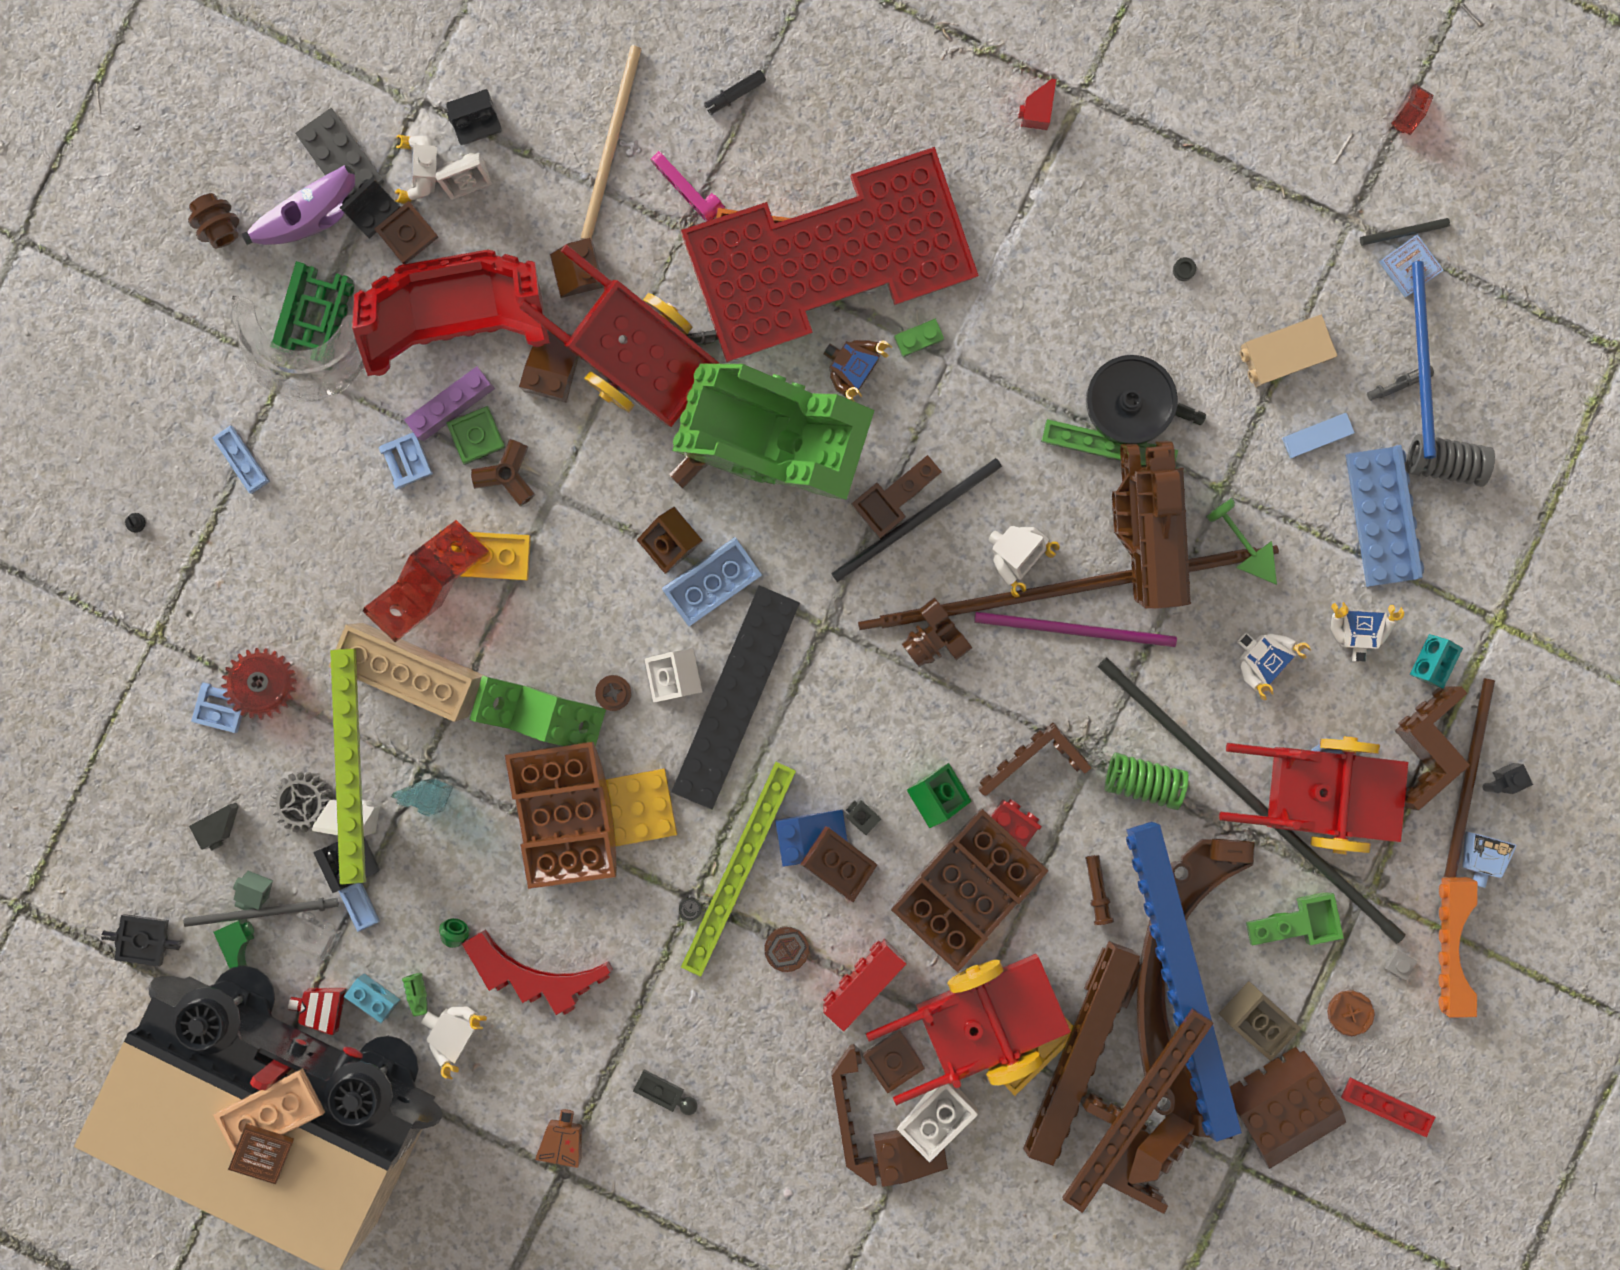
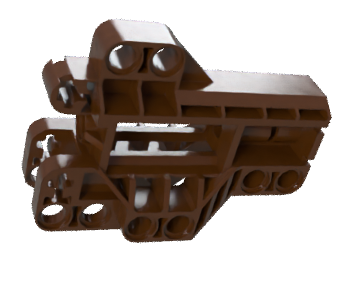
(1152, 525)

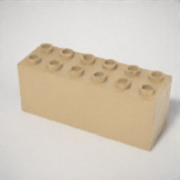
(411, 672)

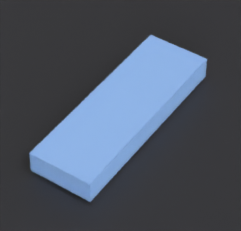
(1318, 435)
(241, 459)

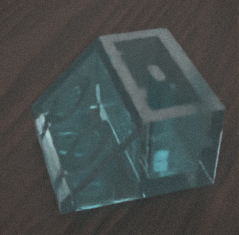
(427, 795)

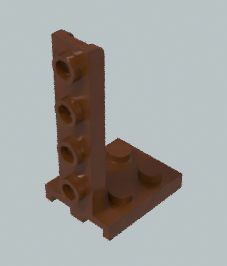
(1024, 753)

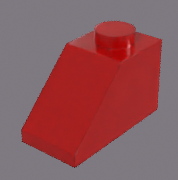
(1038, 107)

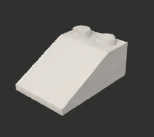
(463, 176)
(328, 818)
(938, 1120)

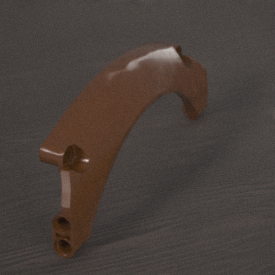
(1205, 868)

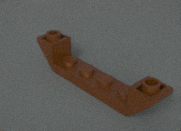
(863, 1166)

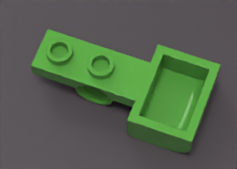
(1316, 920)

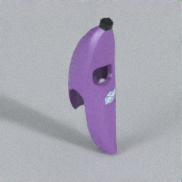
(305, 212)

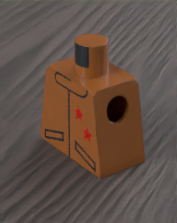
(562, 1141)

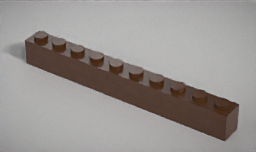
(1081, 1053)

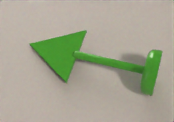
(1259, 563)

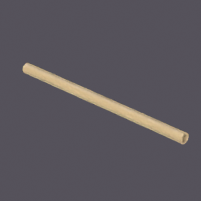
(611, 142)

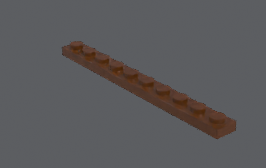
(1137, 1110)

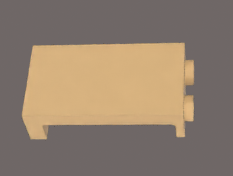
(1287, 350)

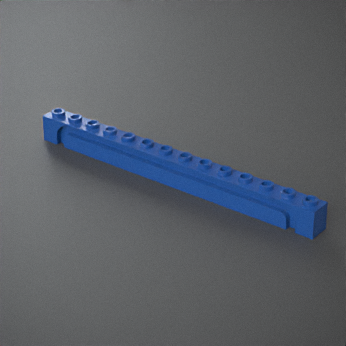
(1182, 976)

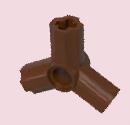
(492, 475)

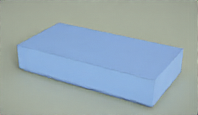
(359, 906)

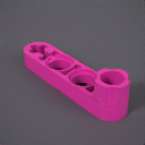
(705, 208)

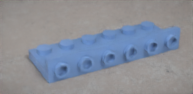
(1384, 516)

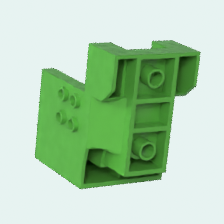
(772, 430)

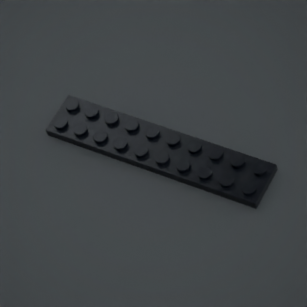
(735, 697)

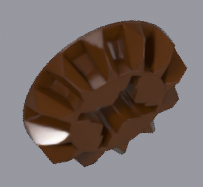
(603, 688)

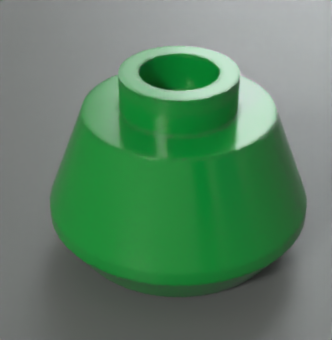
(453, 932)

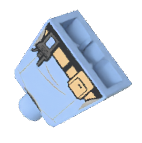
(1486, 856)

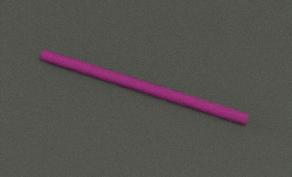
(1075, 629)

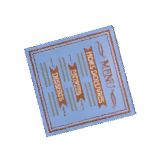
(1399, 264)

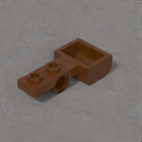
(881, 507)

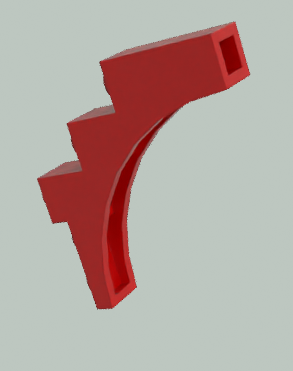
(558, 988)

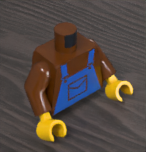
(853, 364)

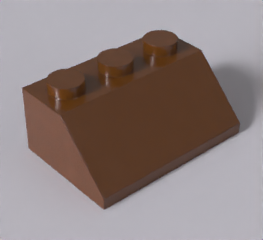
(1161, 1149)

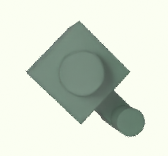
(251, 891)

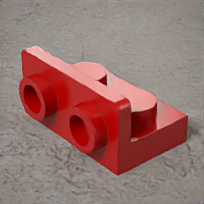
(1016, 823)

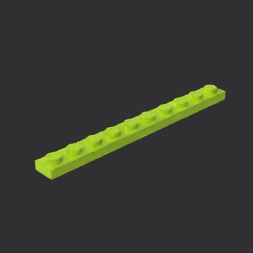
(347, 766)
(738, 868)

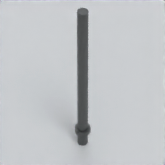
(320, 904)

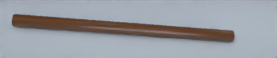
(1469, 778)

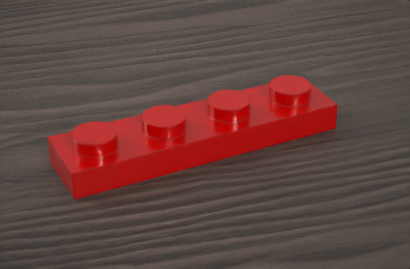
(1388, 1107)

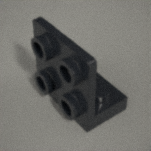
(369, 206)
(329, 863)

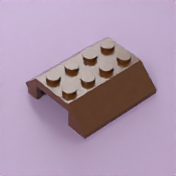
(1286, 1106)

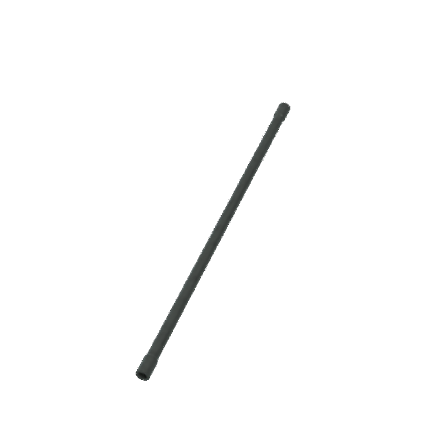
(1116, 675)

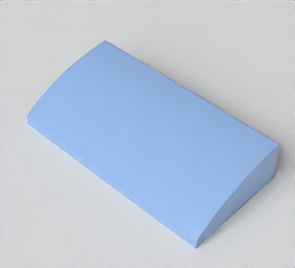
(711, 581)

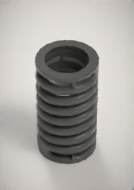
(1453, 461)

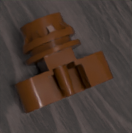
(940, 633)

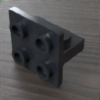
(473, 117)

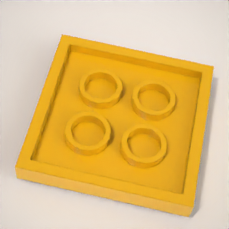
(641, 807)

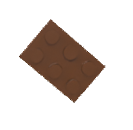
(839, 864)

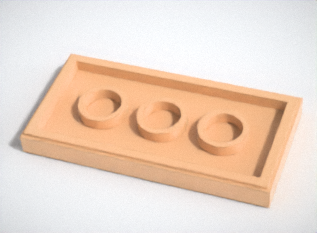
(277, 1109)

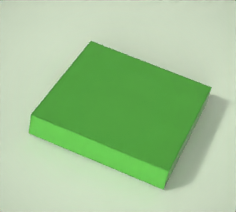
(475, 435)

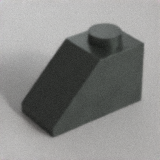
(215, 827)

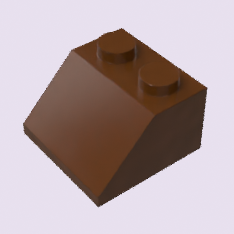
(568, 275)
(669, 539)

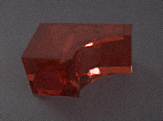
(1412, 110)

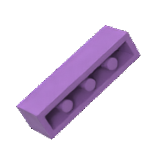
(449, 404)

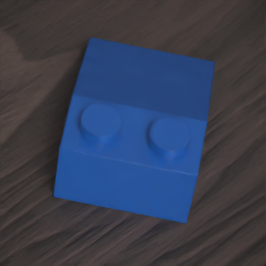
(799, 833)

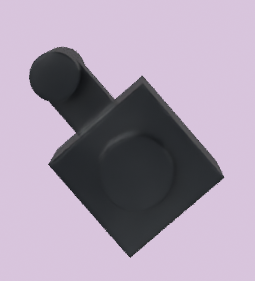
(1509, 779)

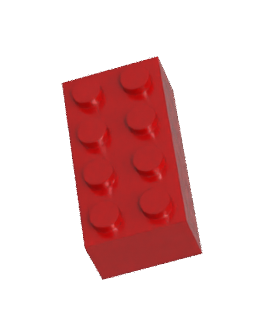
(864, 984)

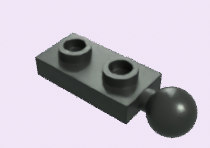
(664, 1093)

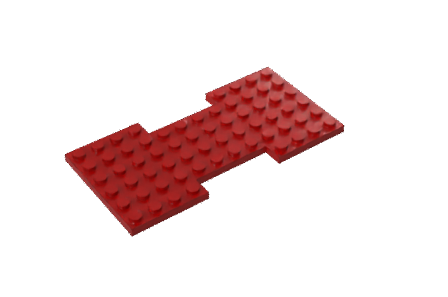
(768, 274)

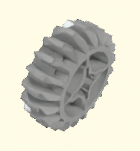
(298, 793)

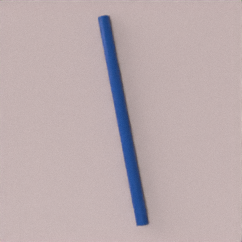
(1423, 360)

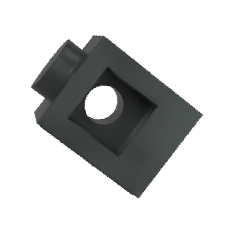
(864, 825)

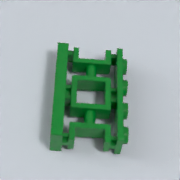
(296, 304)

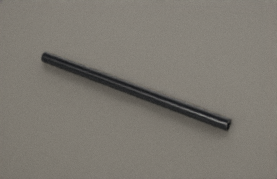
(916, 520)

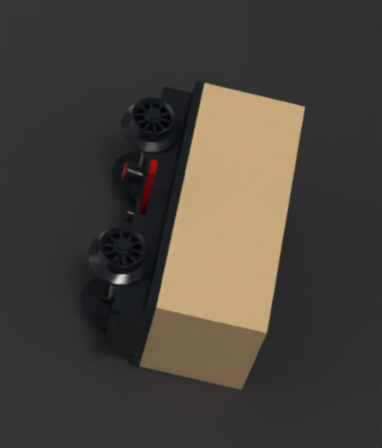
(221, 1044)

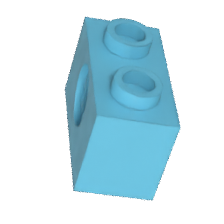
(372, 998)

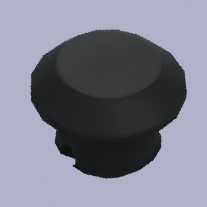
(135, 522)

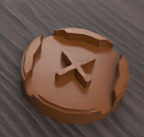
(1351, 1013)

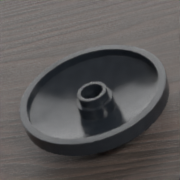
(1131, 399)

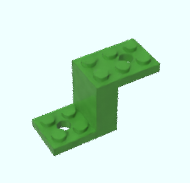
(536, 713)

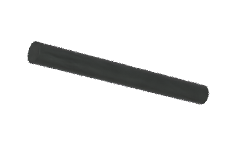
(1405, 231)

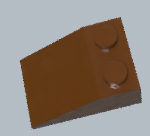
(549, 370)
(901, 1161)

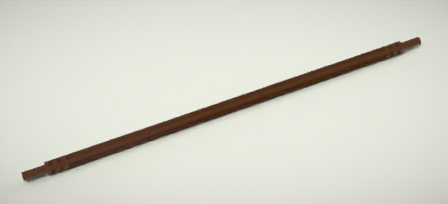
(1050, 591)

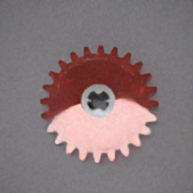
(243, 689)

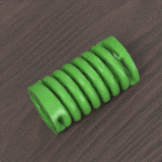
(1146, 787)

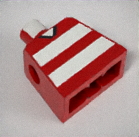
(320, 1008)

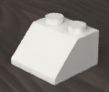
(673, 675)

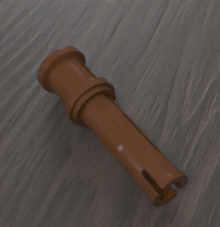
(1100, 901)

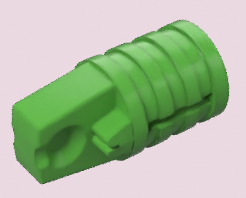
(416, 993)

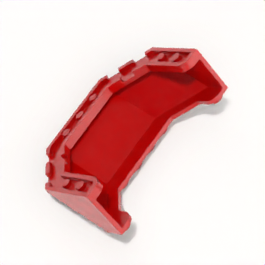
(443, 302)

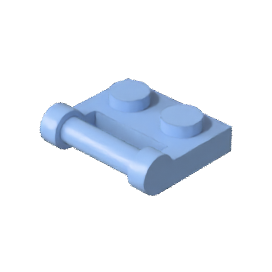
(412, 458)
(214, 714)

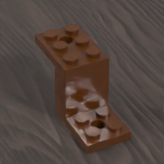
(1432, 746)
(1119, 1176)

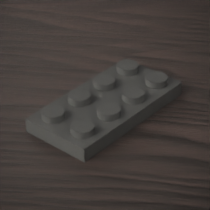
(334, 147)

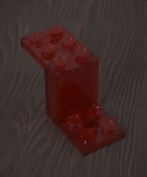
(425, 580)

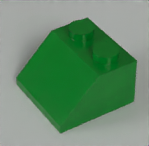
(939, 795)

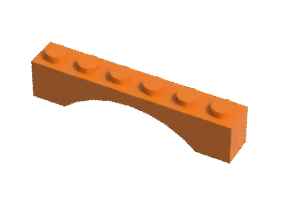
(1458, 901)

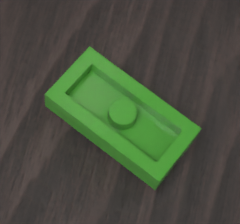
(919, 337)

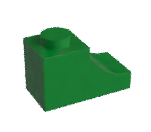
(234, 940)

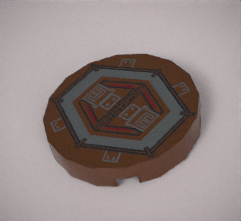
(786, 949)

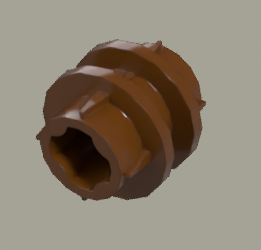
(213, 220)

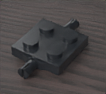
(141, 940)

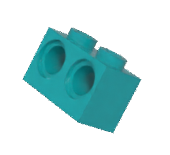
(1436, 661)

